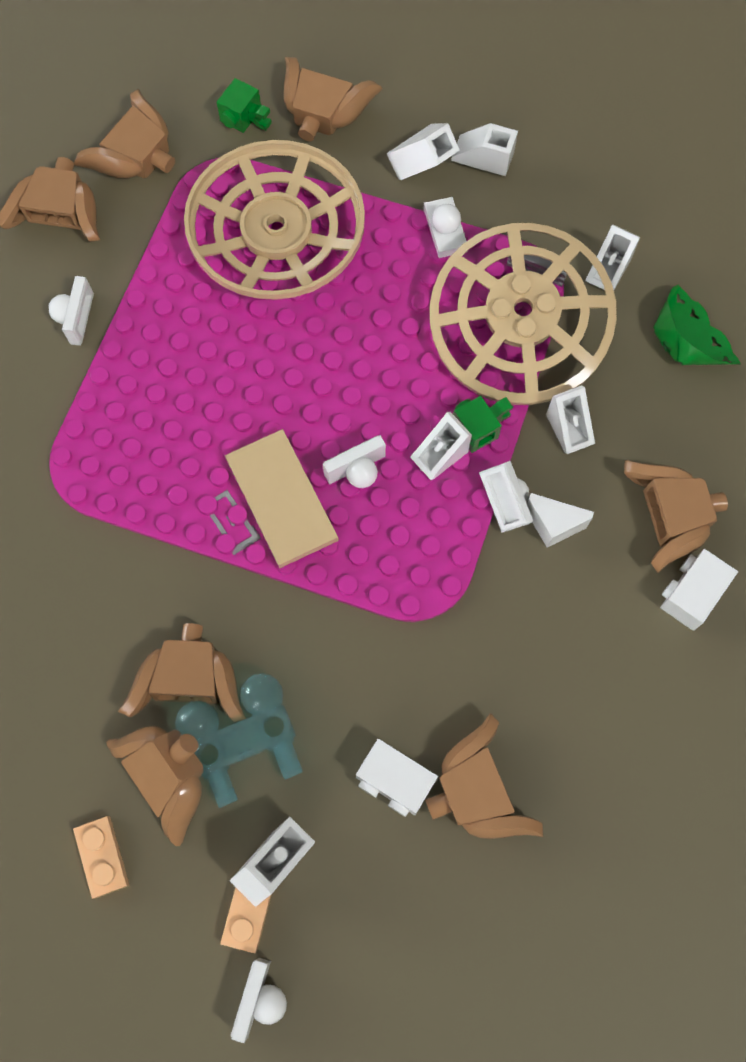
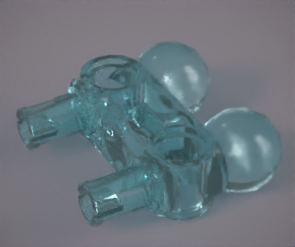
(260, 697)

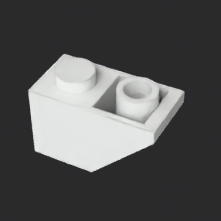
(487, 148)
(423, 150)

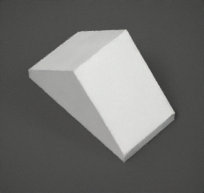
(614, 256)
(571, 419)
(442, 446)
(556, 519)

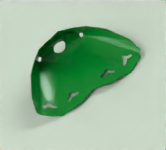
(689, 338)

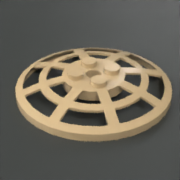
(272, 208)
(522, 330)

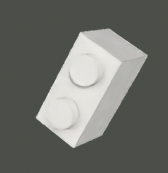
(698, 588)
(396, 778)
(272, 861)

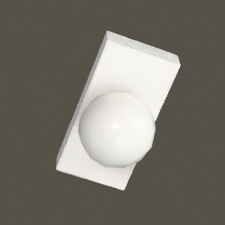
(444, 225)
(73, 310)
(356, 463)
(507, 496)
(258, 1001)

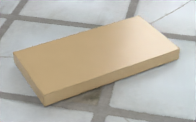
(281, 498)

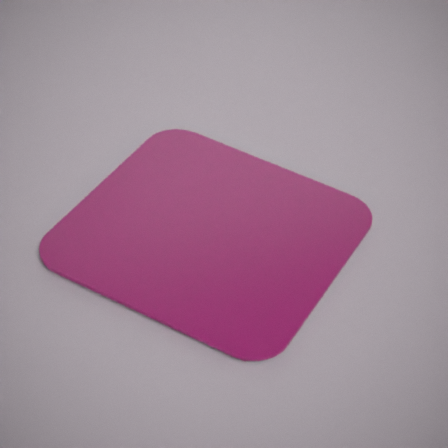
(213, 370)

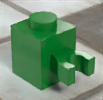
(242, 106)
(482, 420)

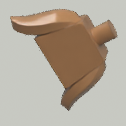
(322, 101)
(133, 145)
(53, 199)
(678, 508)
(185, 673)
(165, 774)
(476, 790)

